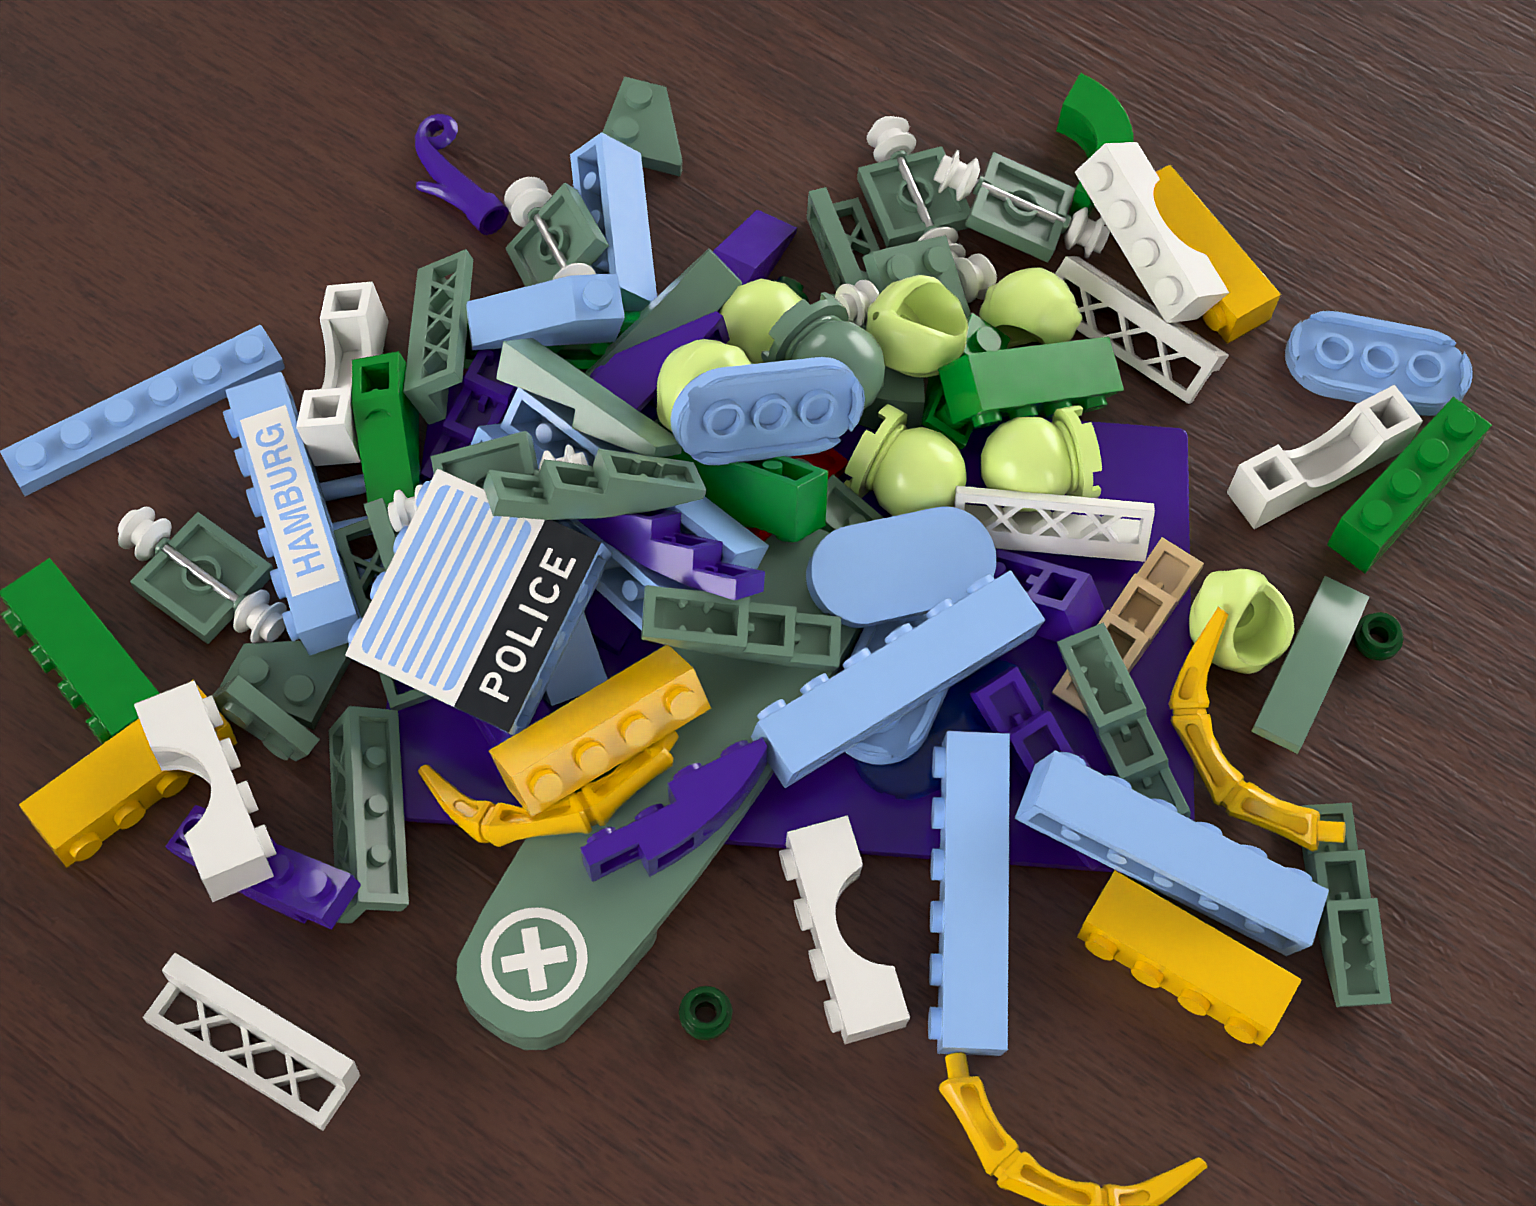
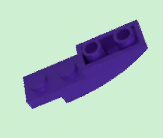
(700, 805)
(300, 884)

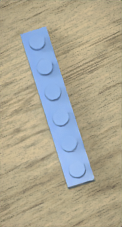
(140, 410)

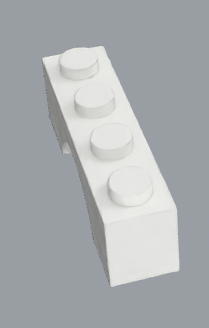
(1173, 274)
(352, 329)
(1362, 439)
(224, 841)
(862, 993)

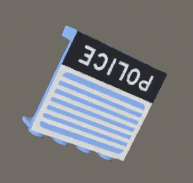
(477, 604)

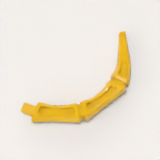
(1223, 780)
(572, 814)
(1023, 1174)

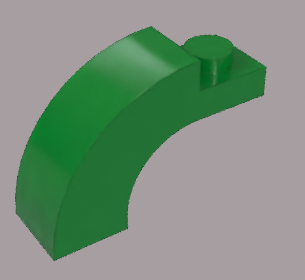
(1091, 119)

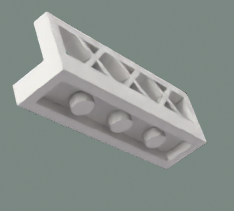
(1149, 320)
(1060, 530)
(264, 1025)

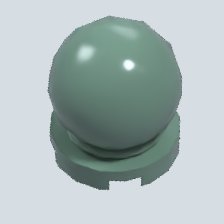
(826, 332)

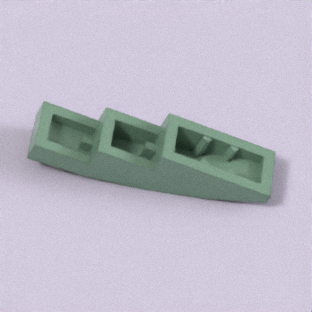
(692, 295)
(611, 487)
(740, 628)
(1310, 665)
(1119, 715)
(1350, 918)

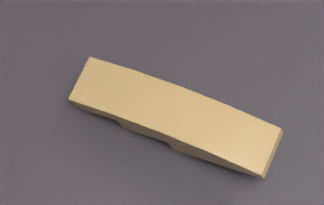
(1142, 608)

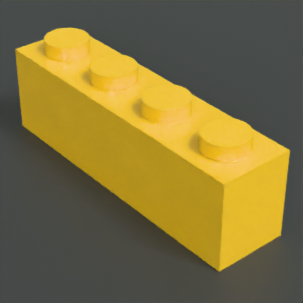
(1250, 294)
(600, 729)
(105, 793)
(1188, 959)

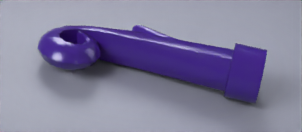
(482, 208)

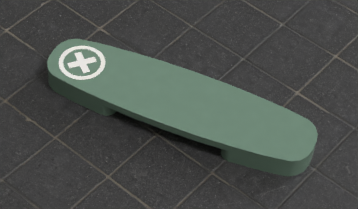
(562, 944)

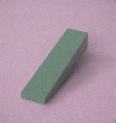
(597, 410)

